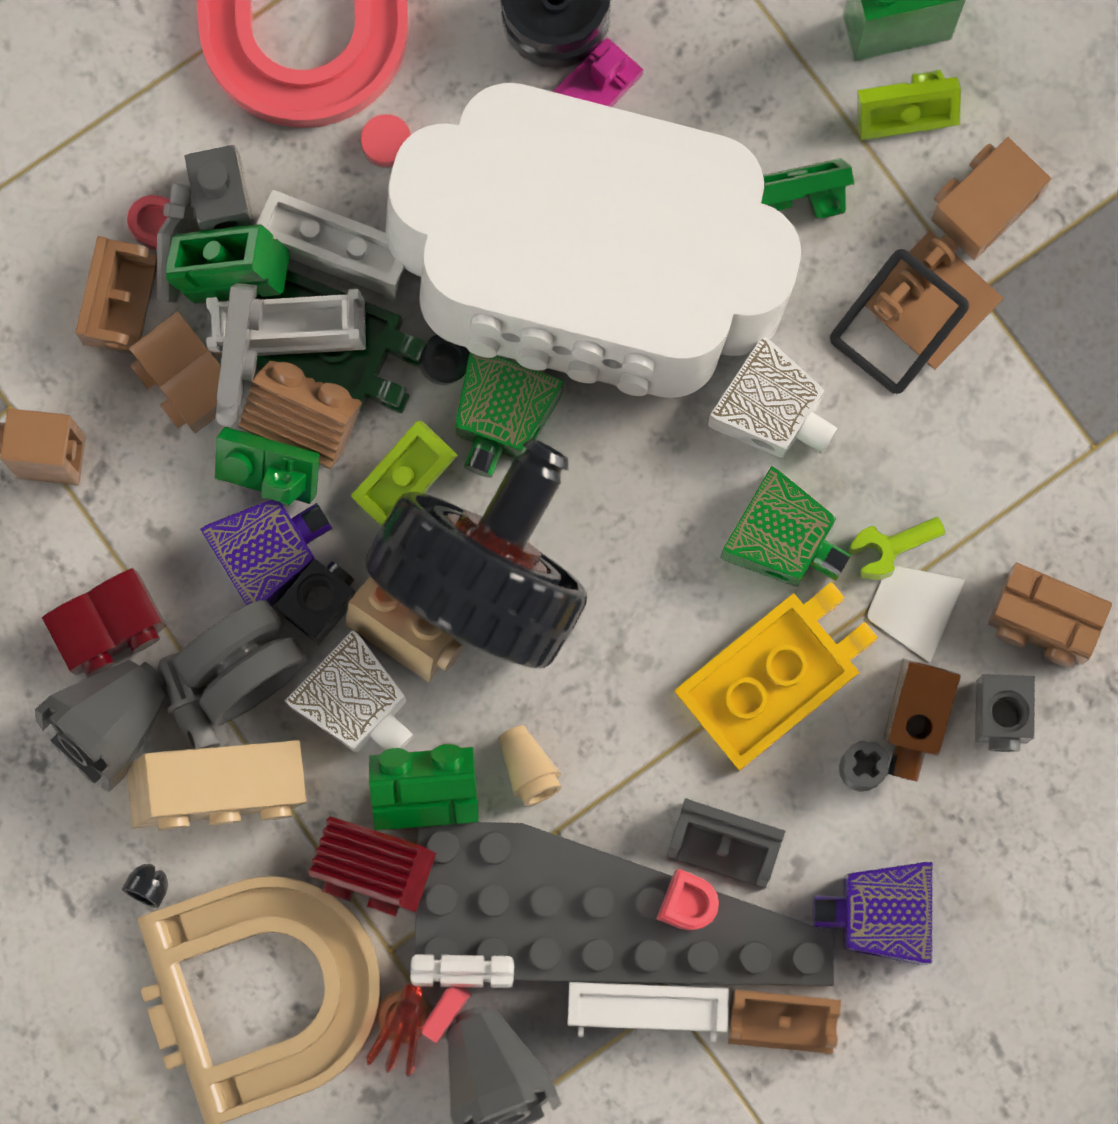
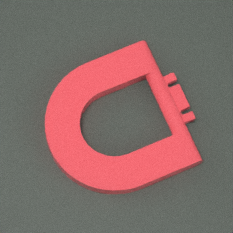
(310, 95)

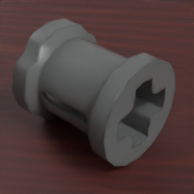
(863, 750)

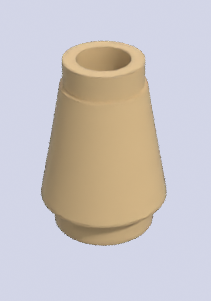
(528, 767)

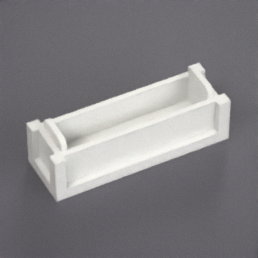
(333, 243)
(299, 325)
(648, 1007)

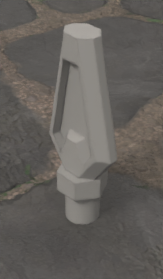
(177, 222)

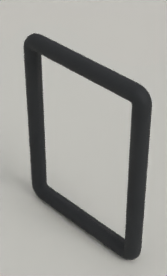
(930, 348)

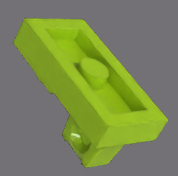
(908, 108)
(408, 467)

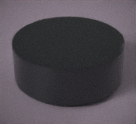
(443, 361)

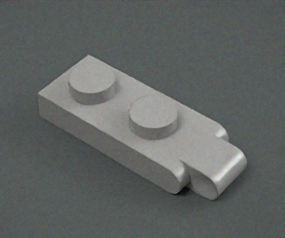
(237, 360)

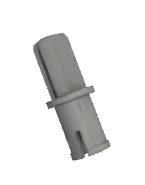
(185, 707)

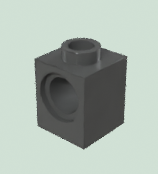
(1017, 691)

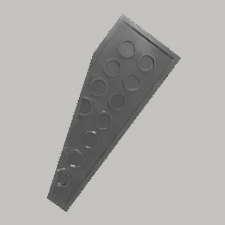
(593, 916)

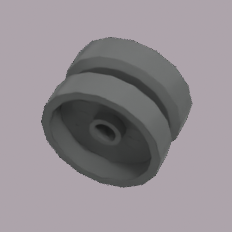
(240, 662)

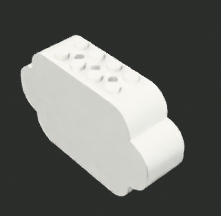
(590, 240)

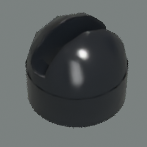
(146, 885)

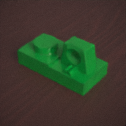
(821, 182)
(266, 466)

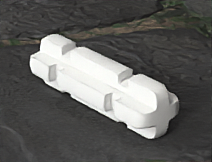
(462, 971)

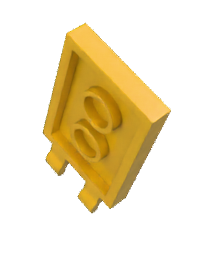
(773, 676)

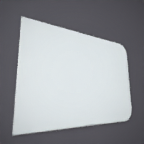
(915, 607)

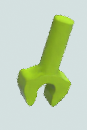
(893, 545)

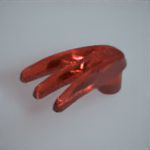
(404, 1021)

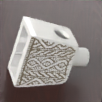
(772, 404)
(352, 698)

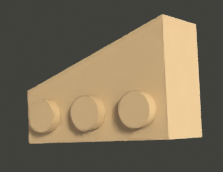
(216, 785)

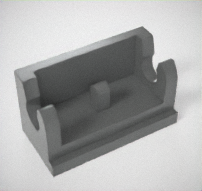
(725, 843)

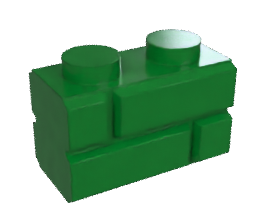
(214, 260)
(423, 787)

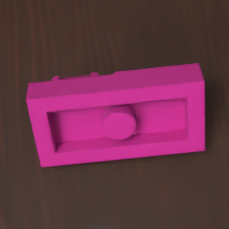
(602, 76)

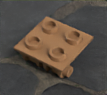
(919, 310)

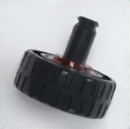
(480, 571)

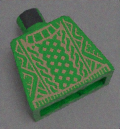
(502, 409)
(784, 534)

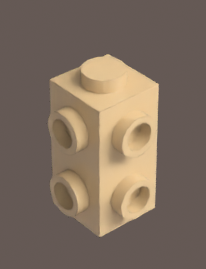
(401, 632)

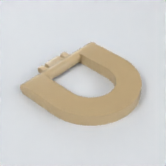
(287, 1067)

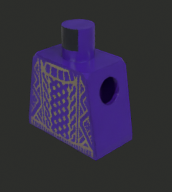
(265, 548)
(883, 912)

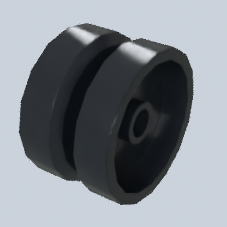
(555, 33)

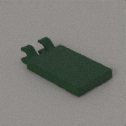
(354, 369)

